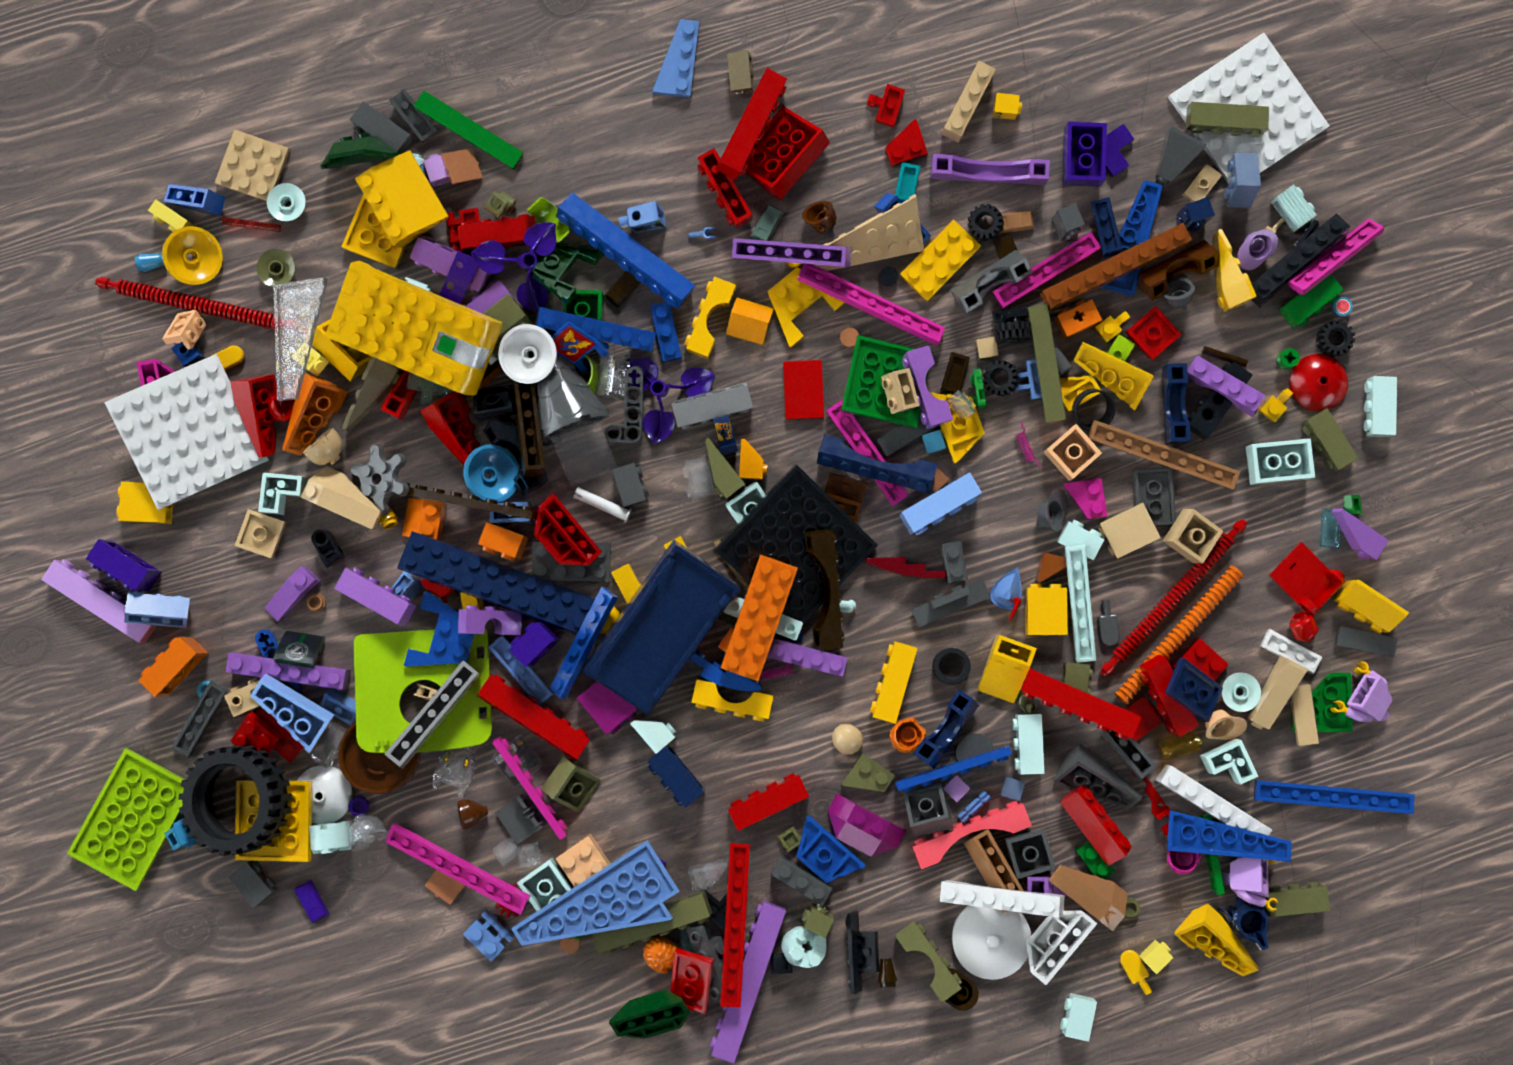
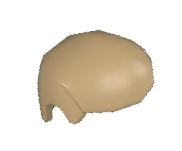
(847, 739)

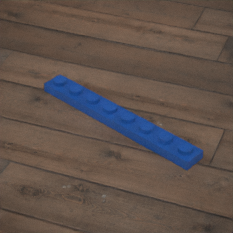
(1334, 797)

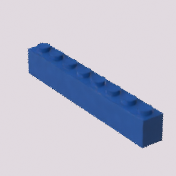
(624, 250)

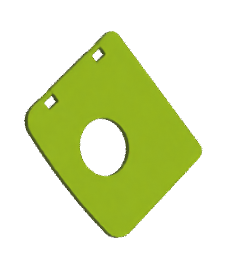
(383, 679)

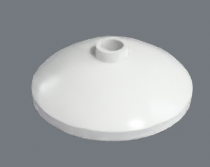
(515, 351)
(335, 791)

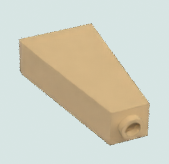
(1276, 692)

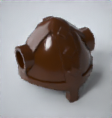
(820, 218)

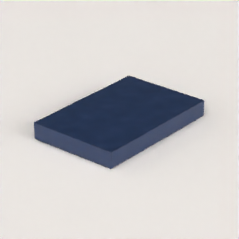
(1193, 690)

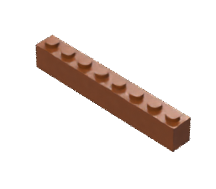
(1116, 267)

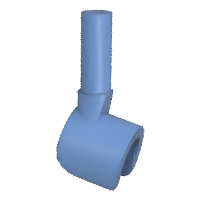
(705, 233)

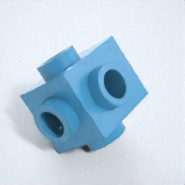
(179, 836)

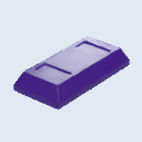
(311, 901)

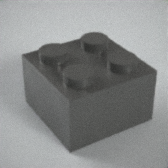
(1029, 853)

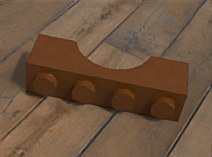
(1197, 258)

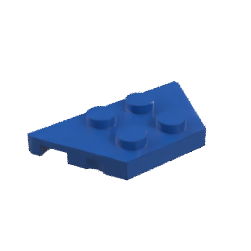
(824, 853)

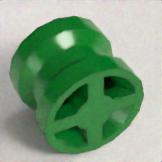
(1284, 361)

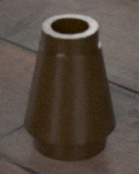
(887, 974)

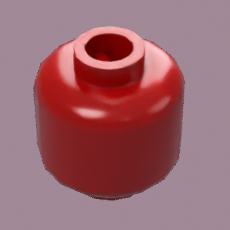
(1303, 626)

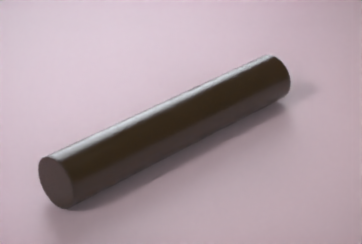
(1224, 356)

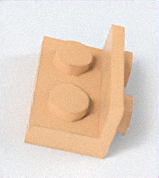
(185, 328)

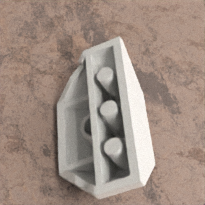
(1056, 941)

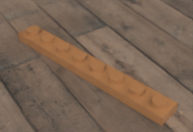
(1163, 455)

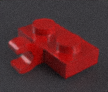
(888, 105)

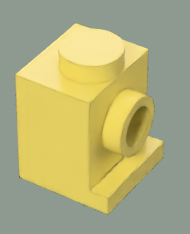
(316, 362)

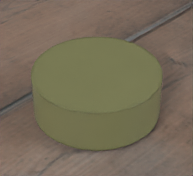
(1132, 908)

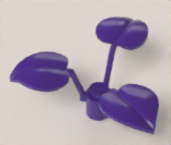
(542, 240)
(659, 423)

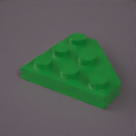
(1331, 688)

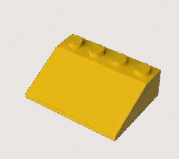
(402, 198)

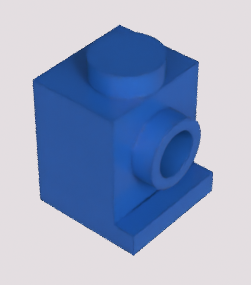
(190, 357)

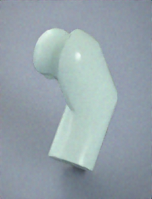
(847, 606)

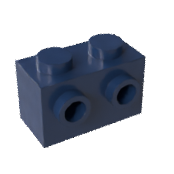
(1195, 214)

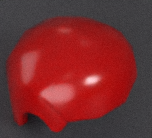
(280, 410)

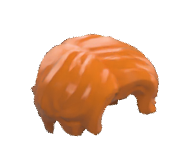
(907, 735)
(659, 954)

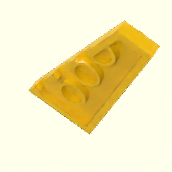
(1119, 376)

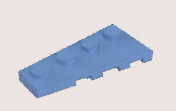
(678, 67)

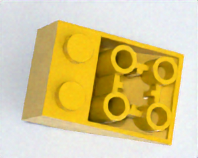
(1006, 668)

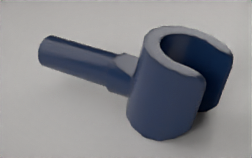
(799, 639)

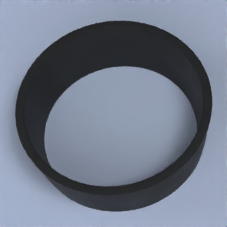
(1109, 413)

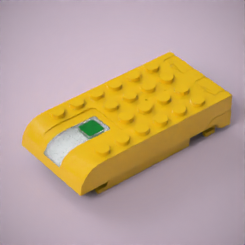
(413, 329)

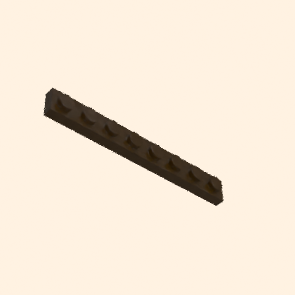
(473, 502)

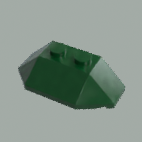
(357, 151)
(650, 1015)

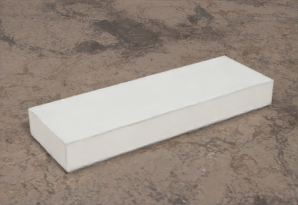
(1287, 648)

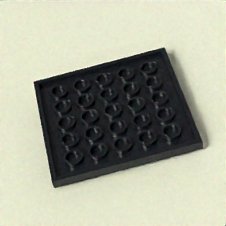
(778, 531)

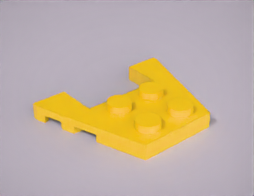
(793, 297)

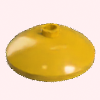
(205, 252)

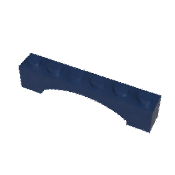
(915, 475)

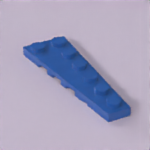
(1135, 231)
(1205, 836)

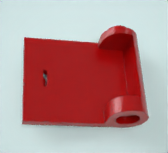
(1308, 580)

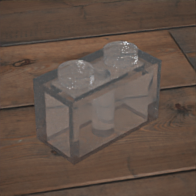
(699, 479)

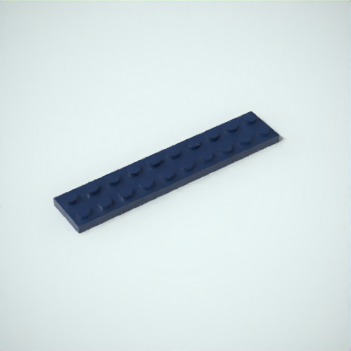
(494, 583)

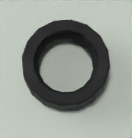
(951, 651)

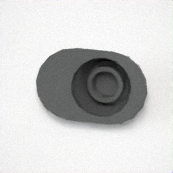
(1180, 291)
(1052, 512)

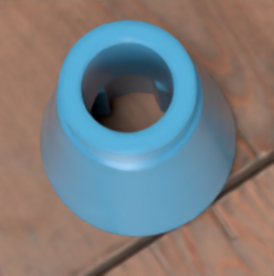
(148, 262)

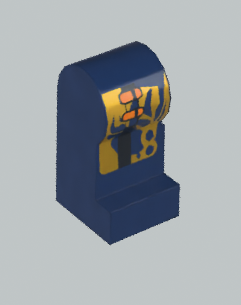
(725, 435)

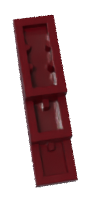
(897, 566)

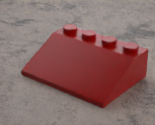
(785, 152)

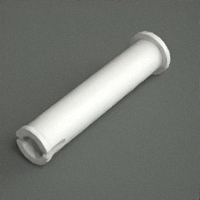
(602, 504)

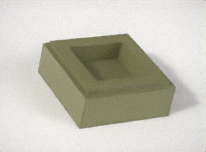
(790, 839)

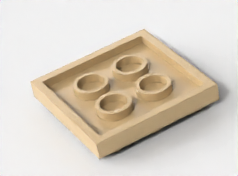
(252, 165)

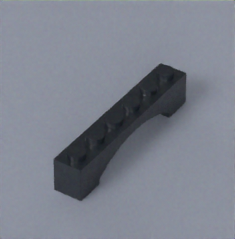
(1314, 245)

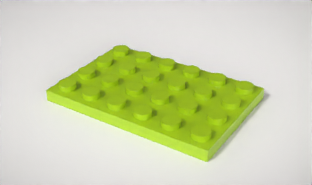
(129, 820)

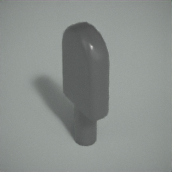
(1108, 626)

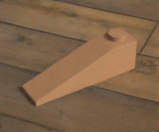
(1096, 895)

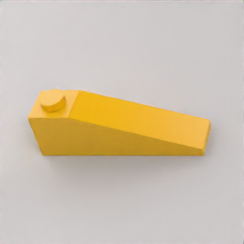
(1211, 934)

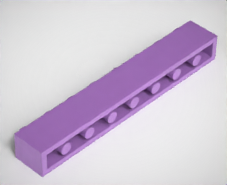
(755, 962)

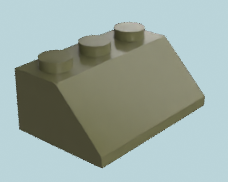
(510, 314)

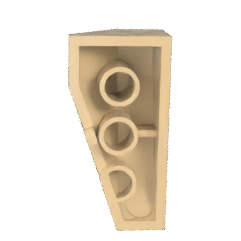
(338, 494)

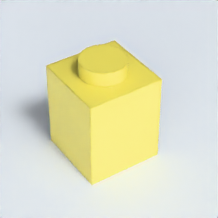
(1156, 956)

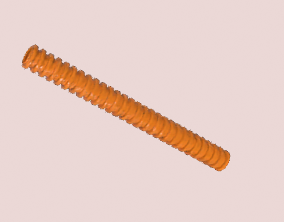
(1183, 629)

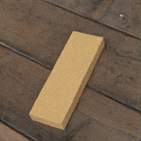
(1304, 716)

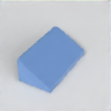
(407, 585)
(340, 705)

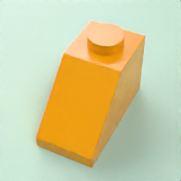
(751, 463)

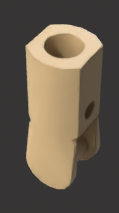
(421, 689)

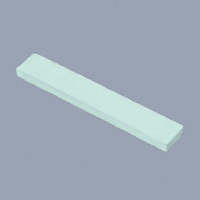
(1080, 603)

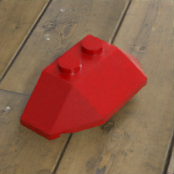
(563, 534)

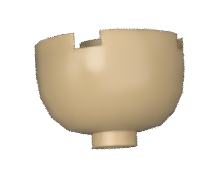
(325, 448)

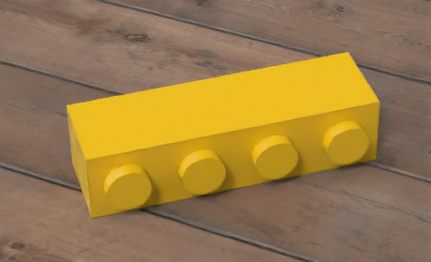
(894, 682)

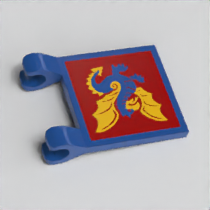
(575, 344)

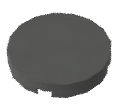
(973, 745)

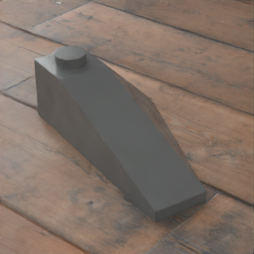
(1087, 768)

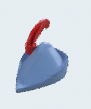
(1007, 592)

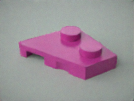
(1089, 497)

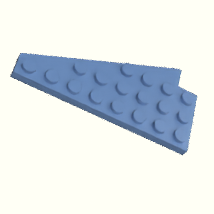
(614, 898)

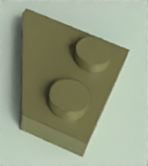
(868, 775)

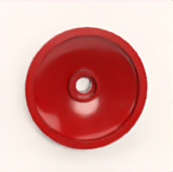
(1309, 390)

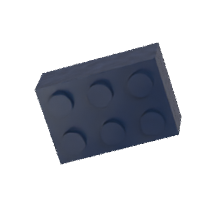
(675, 776)

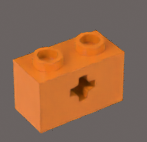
(1069, 326)

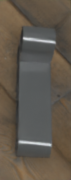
(630, 404)

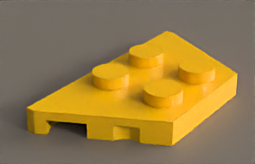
(960, 433)

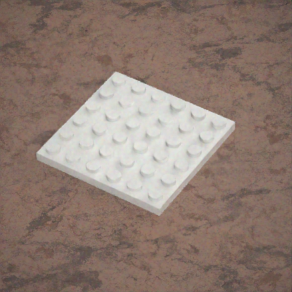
(1255, 78)
(184, 431)

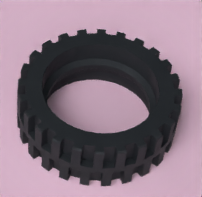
(199, 808)

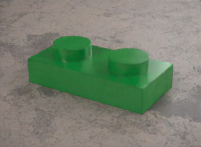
(1094, 861)

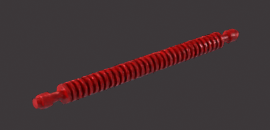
(188, 302)
(1160, 611)

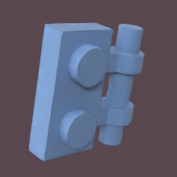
(484, 939)

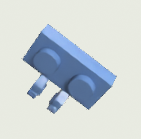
(1033, 380)

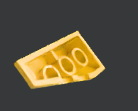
(1232, 286)

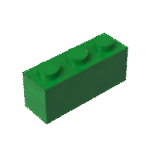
(1302, 306)

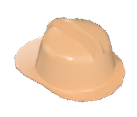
(1224, 726)

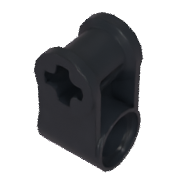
(328, 548)

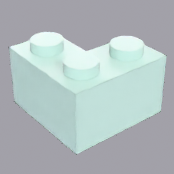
(276, 488)
(1231, 757)

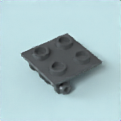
(521, 817)

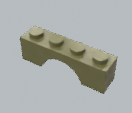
(944, 983)

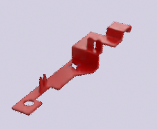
(1156, 799)

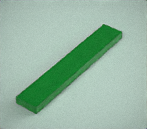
(468, 129)

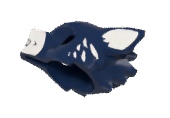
(1248, 921)

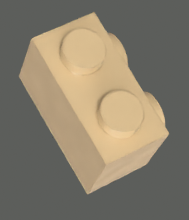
(900, 391)
(240, 700)

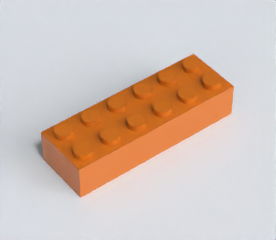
(759, 617)

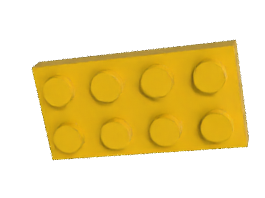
(940, 260)

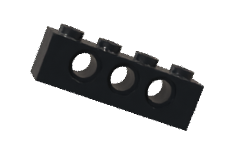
(1203, 427)

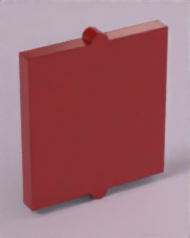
(1149, 716)

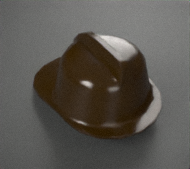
(965, 998)

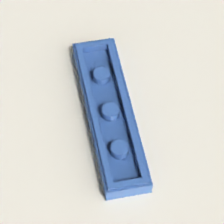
(525, 676)

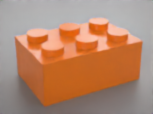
(172, 666)

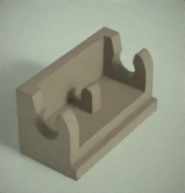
(741, 72)

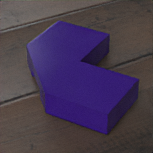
(1115, 141)

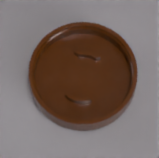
(372, 771)

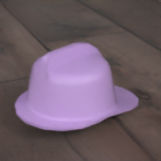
(1257, 248)

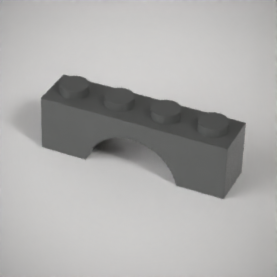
(1008, 269)

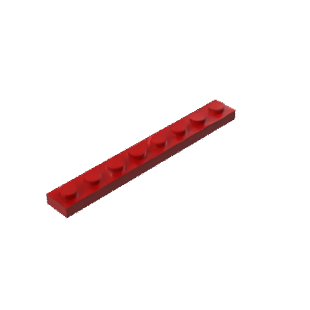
(735, 925)

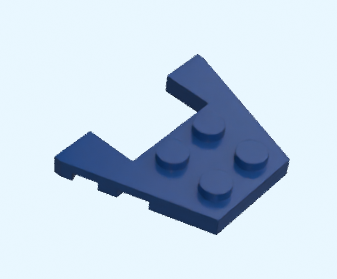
(447, 644)

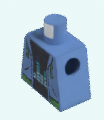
(644, 218)

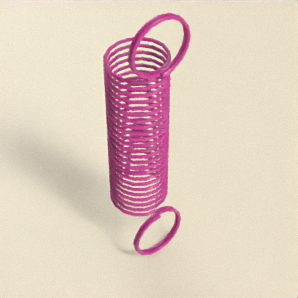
(1028, 448)
(778, 673)

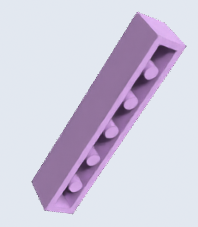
(94, 598)

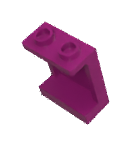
(606, 707)

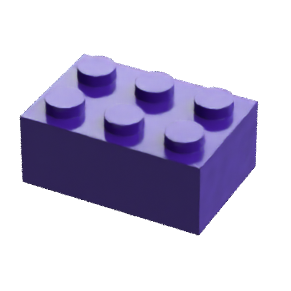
(1084, 154)
(123, 566)
(534, 643)

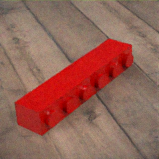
(751, 123)
(1080, 703)
(533, 717)

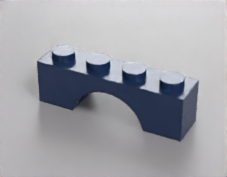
(1174, 388)
(957, 715)

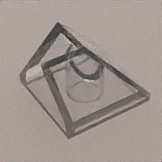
(707, 874)

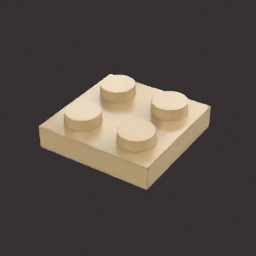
(260, 534)

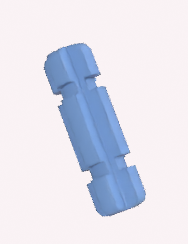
(974, 807)

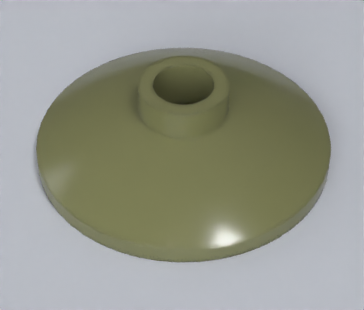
(269, 261)

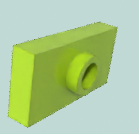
(1121, 348)

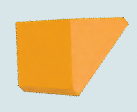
(749, 321)

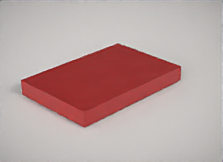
(803, 389)
(692, 979)

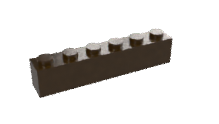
(528, 429)

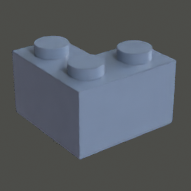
(1243, 180)

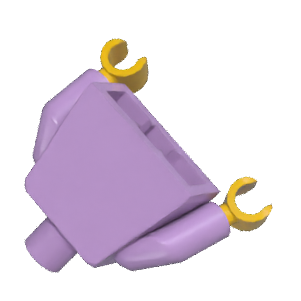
(1369, 699)
(1250, 881)

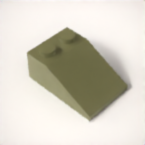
(725, 478)

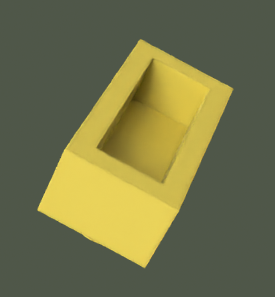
(164, 214)

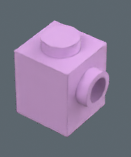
(436, 170)

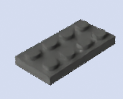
(548, 569)

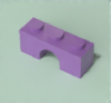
(474, 620)

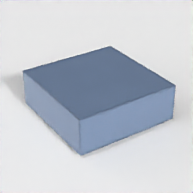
(1012, 788)

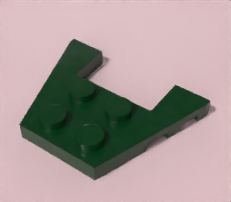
(553, 268)

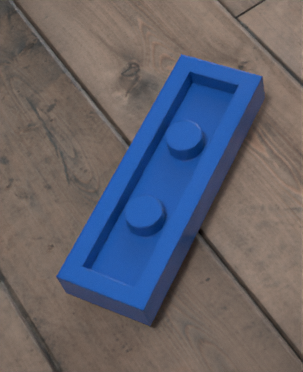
(666, 331)

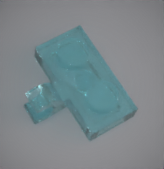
(427, 387)

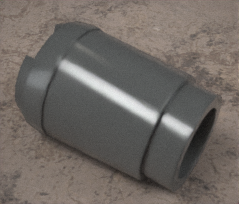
(1063, 364)

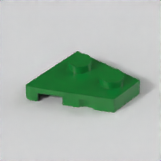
(979, 397)

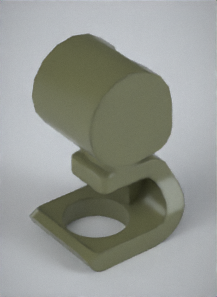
(503, 203)

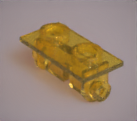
(1179, 746)

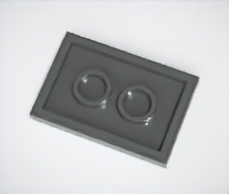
(1156, 491)

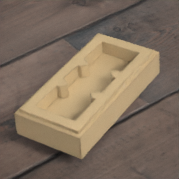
(1202, 184)

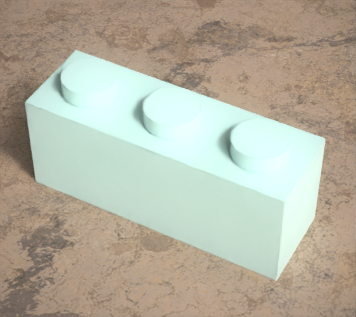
(1380, 406)
(1028, 743)

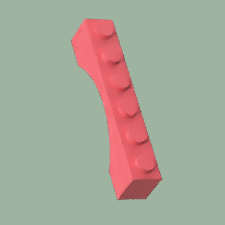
(931, 850)

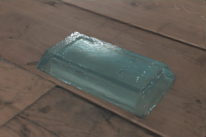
(1329, 530)

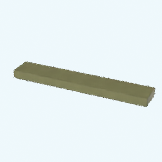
(1046, 363)

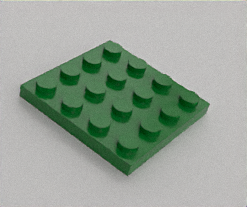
(864, 387)

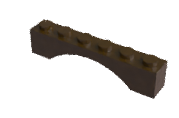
(827, 630)

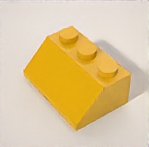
(344, 358)
(1369, 606)

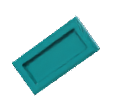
(907, 181)

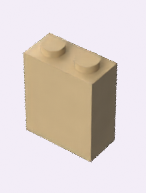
(1129, 530)

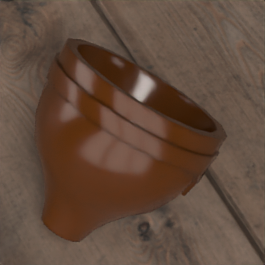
(470, 813)

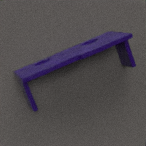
(459, 277)

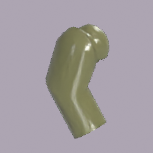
(1025, 704)

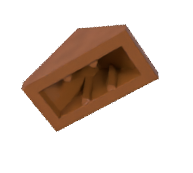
(1049, 565)

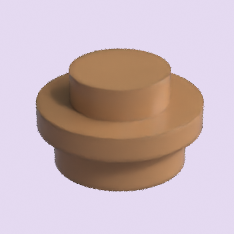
(316, 602)

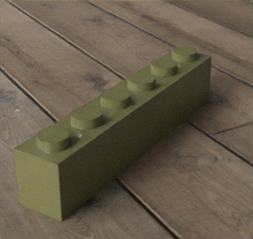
(683, 910)

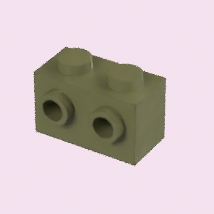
(817, 919)

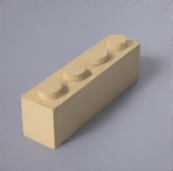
(968, 101)

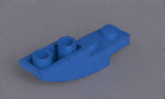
(714, 673)

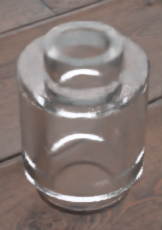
(962, 404)

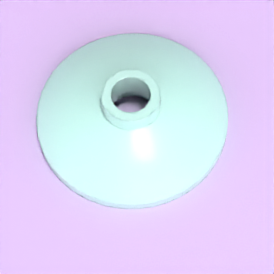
(280, 195)
(1250, 692)

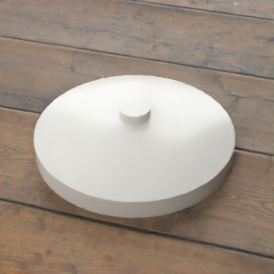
(990, 941)

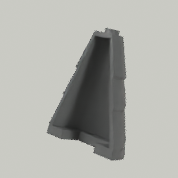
(565, 401)

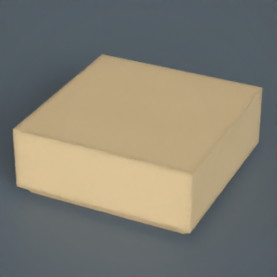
(987, 348)

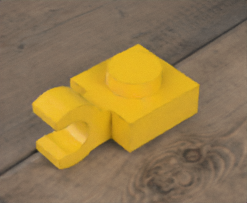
(1110, 327)
(1274, 407)

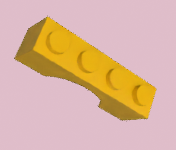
(719, 295)
(707, 694)

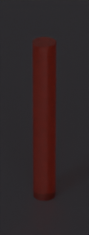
(251, 224)

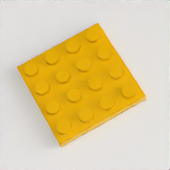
(294, 839)

